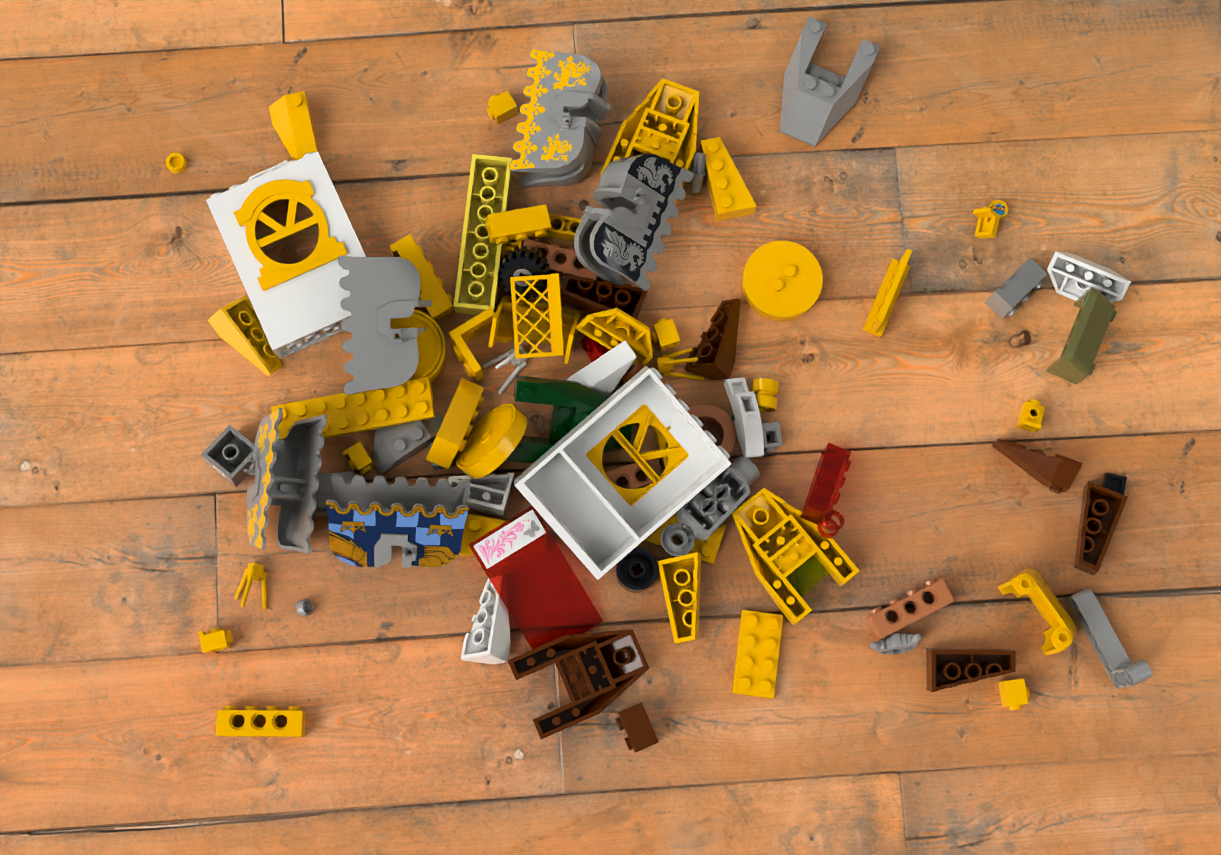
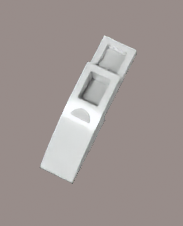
(747, 417)

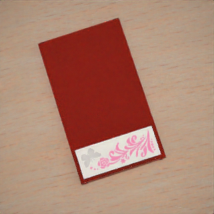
(535, 579)

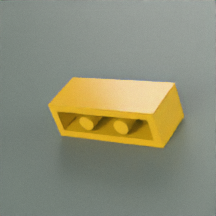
(518, 224)

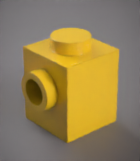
(501, 107)
(665, 334)
(1014, 693)

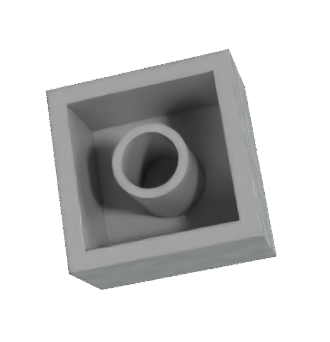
(228, 455)

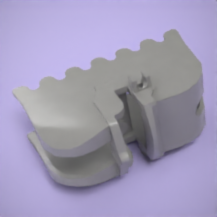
(380, 291)

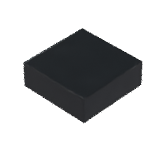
(1115, 482)

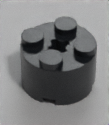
(647, 565)

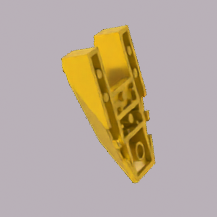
(661, 126)
(780, 543)

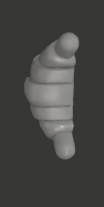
(896, 643)

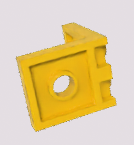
(466, 333)

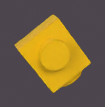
(987, 223)

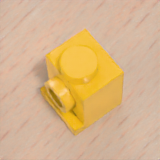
(1026, 420)
(359, 459)
(215, 640)

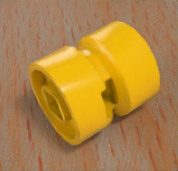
(765, 393)

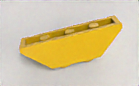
(616, 326)

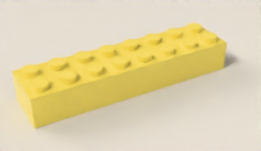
(478, 259)

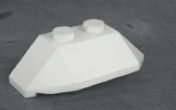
(1075, 275)

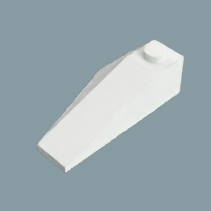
(607, 370)
(490, 633)

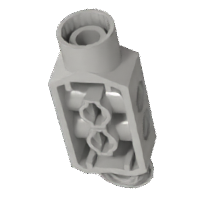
(710, 507)

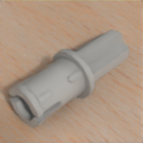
(698, 172)

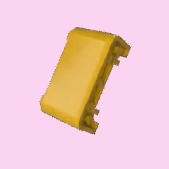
(1061, 626)

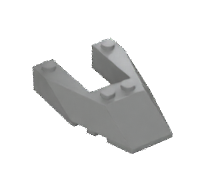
(814, 96)

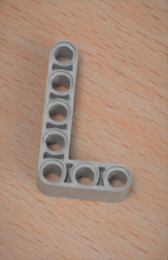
(1106, 643)

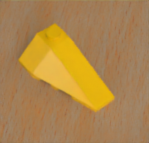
(294, 124)
(241, 329)

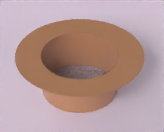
(717, 423)

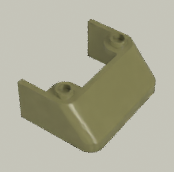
(1084, 337)

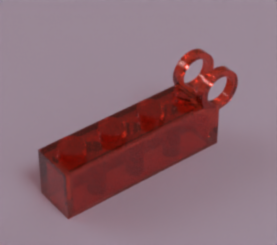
(824, 489)

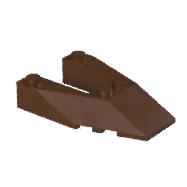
(593, 670)

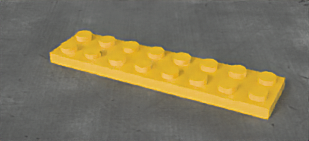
(364, 410)

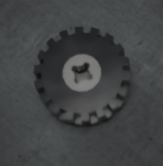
(526, 263)

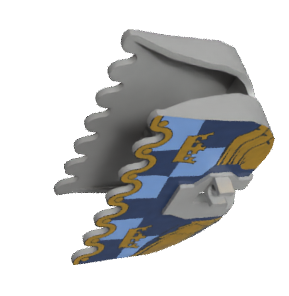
(379, 515)

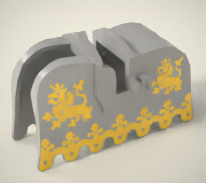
(560, 120)
(287, 471)

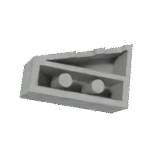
(1016, 289)

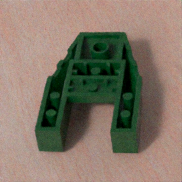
(571, 405)

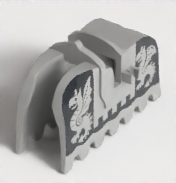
(625, 238)

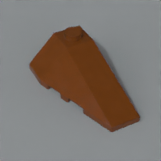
(718, 345)
(1050, 471)

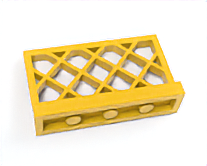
(887, 295)
(555, 315)

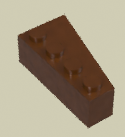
(601, 296)
(1097, 524)
(960, 666)

